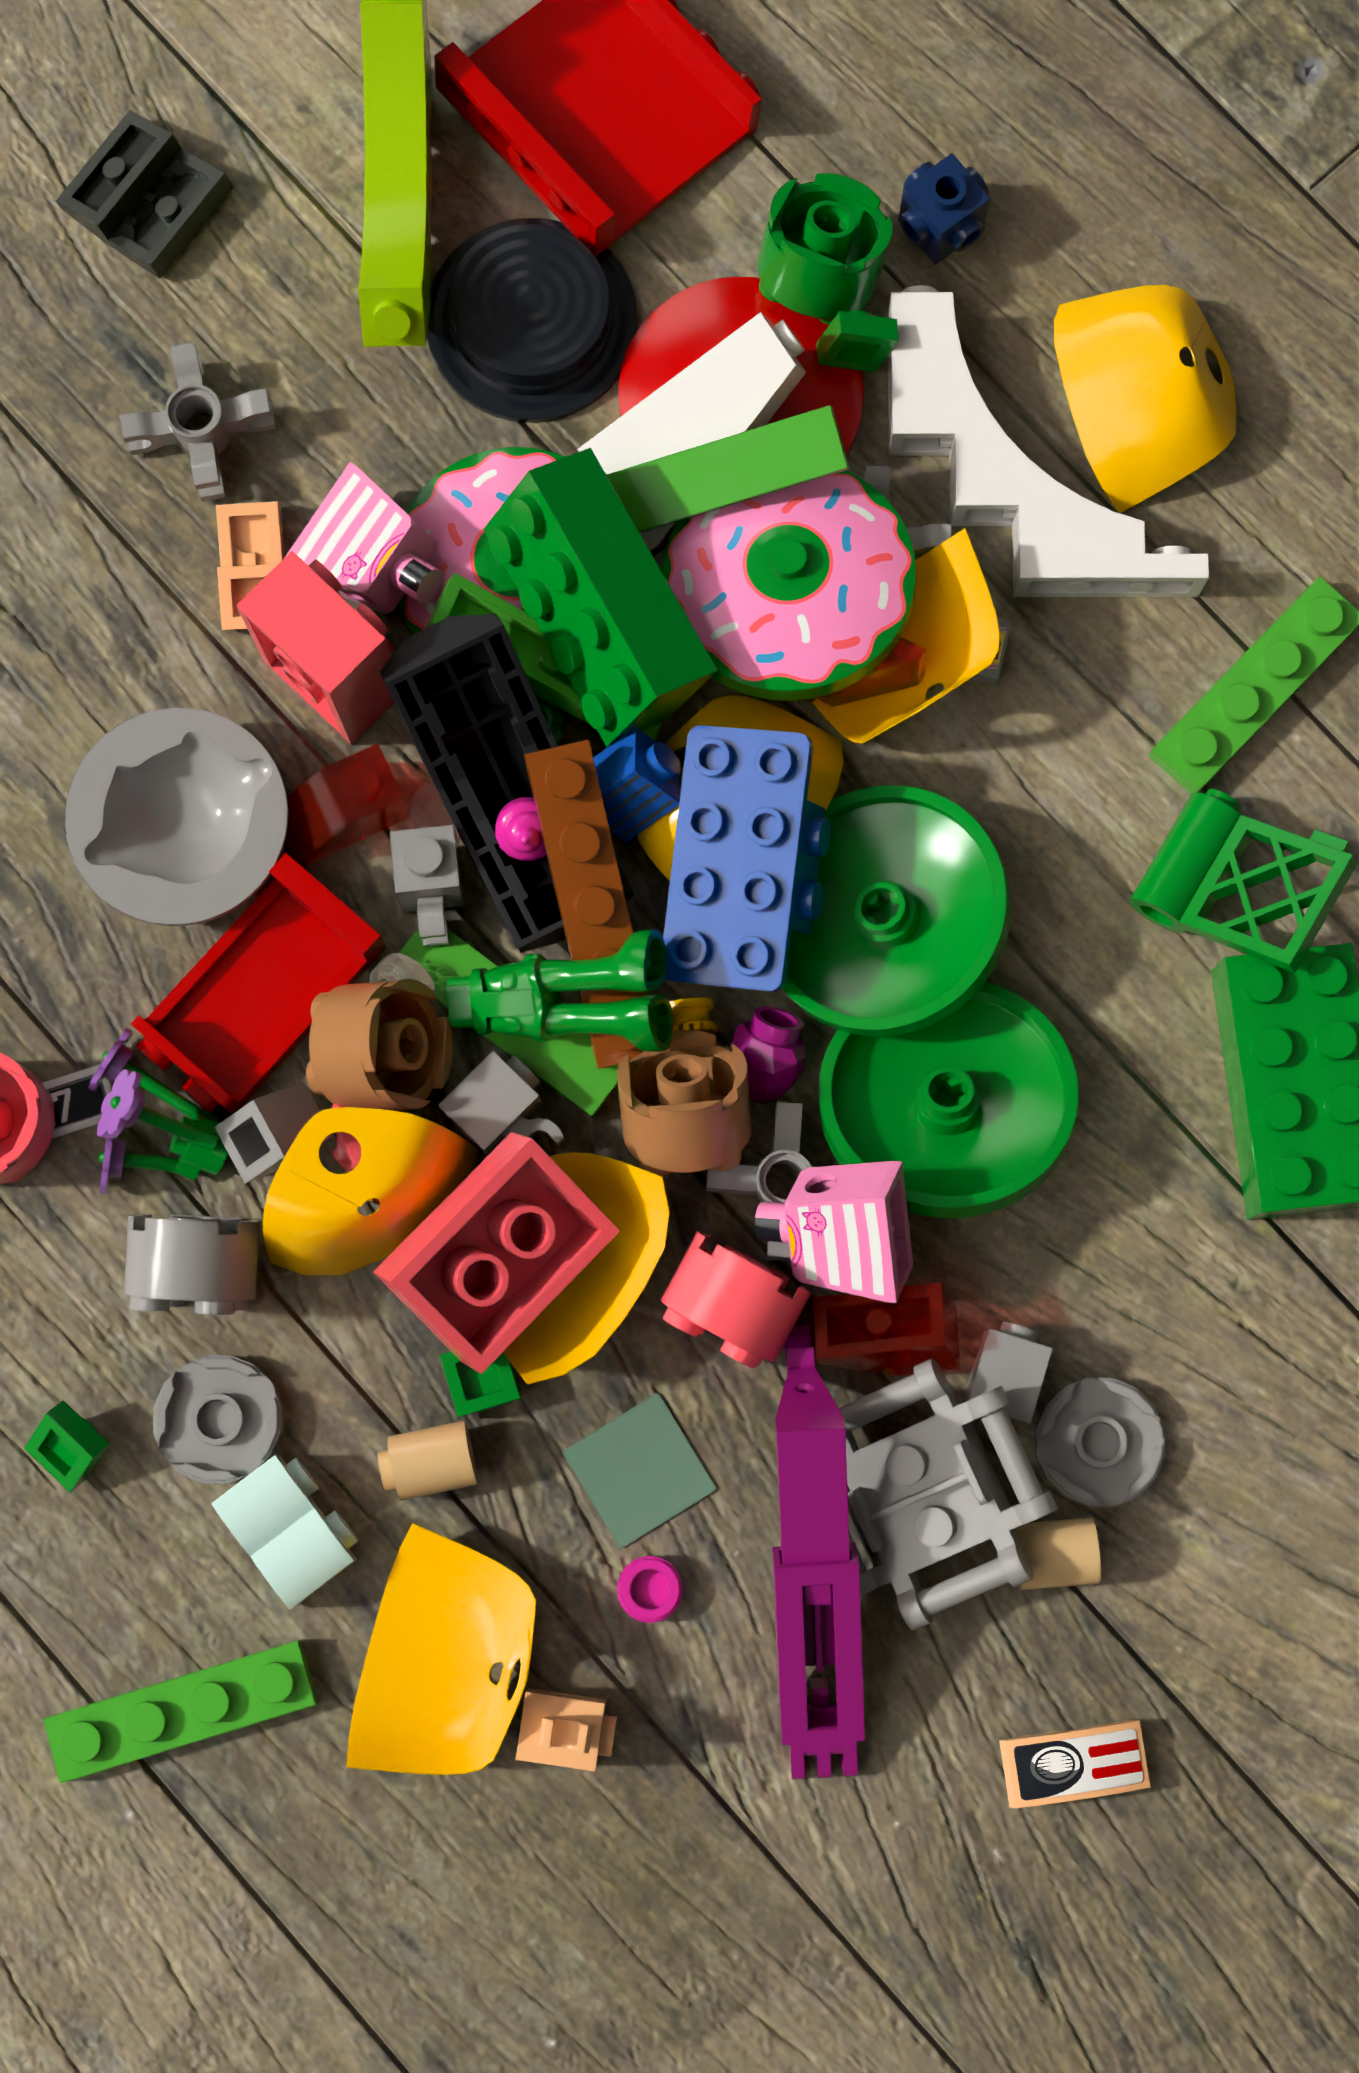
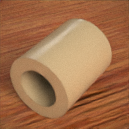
(428, 1461)
(1061, 1552)

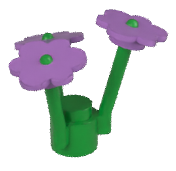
(192, 1137)

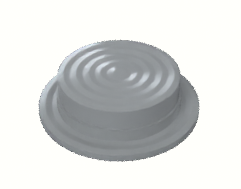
(176, 816)

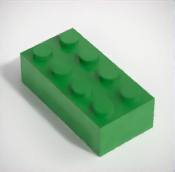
(598, 596)
(1293, 1079)

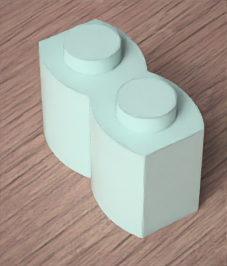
(286, 1530)

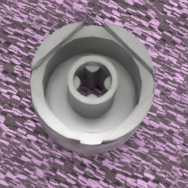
(191, 1260)

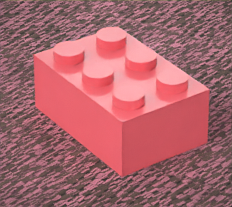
(321, 644)
(496, 1251)

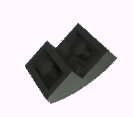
(144, 194)

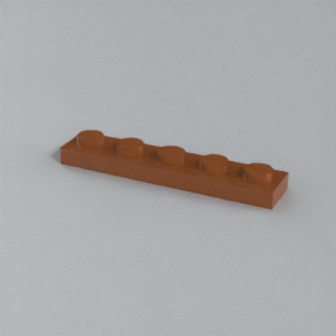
(583, 870)

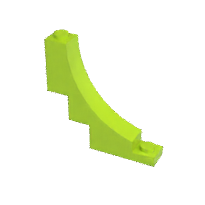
(398, 174)

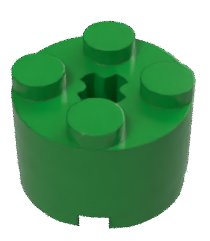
(823, 246)

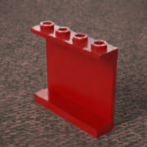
(602, 107)

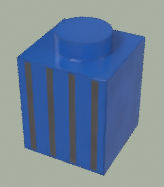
(637, 782)

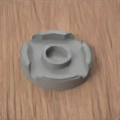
(218, 1419)
(1099, 1442)

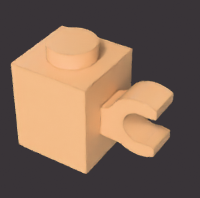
(565, 1730)

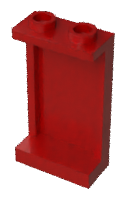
(256, 988)

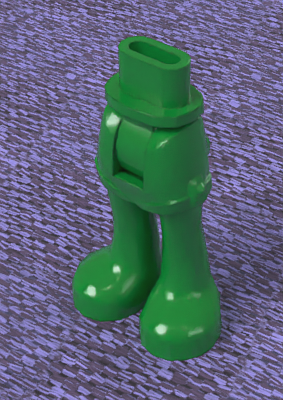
(527, 1000)

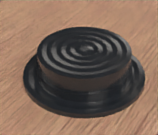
(530, 321)

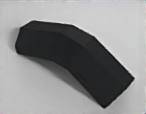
(472, 726)

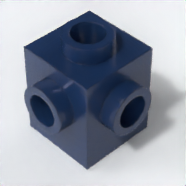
(944, 207)

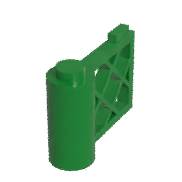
(1203, 853)

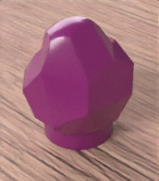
(772, 1052)

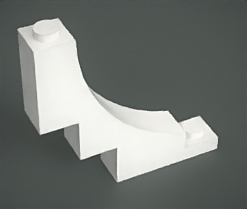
(1058, 537)

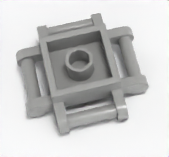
(938, 1493)

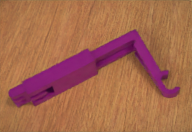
(815, 1572)

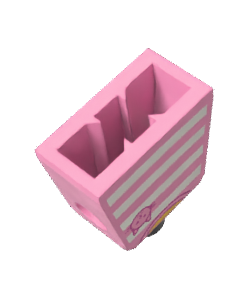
(370, 545)
(845, 1228)

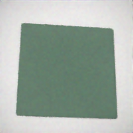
(639, 1470)

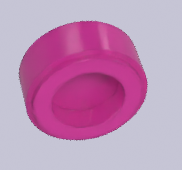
(649, 1589)

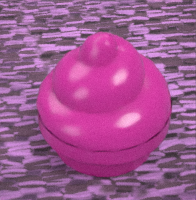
(520, 831)

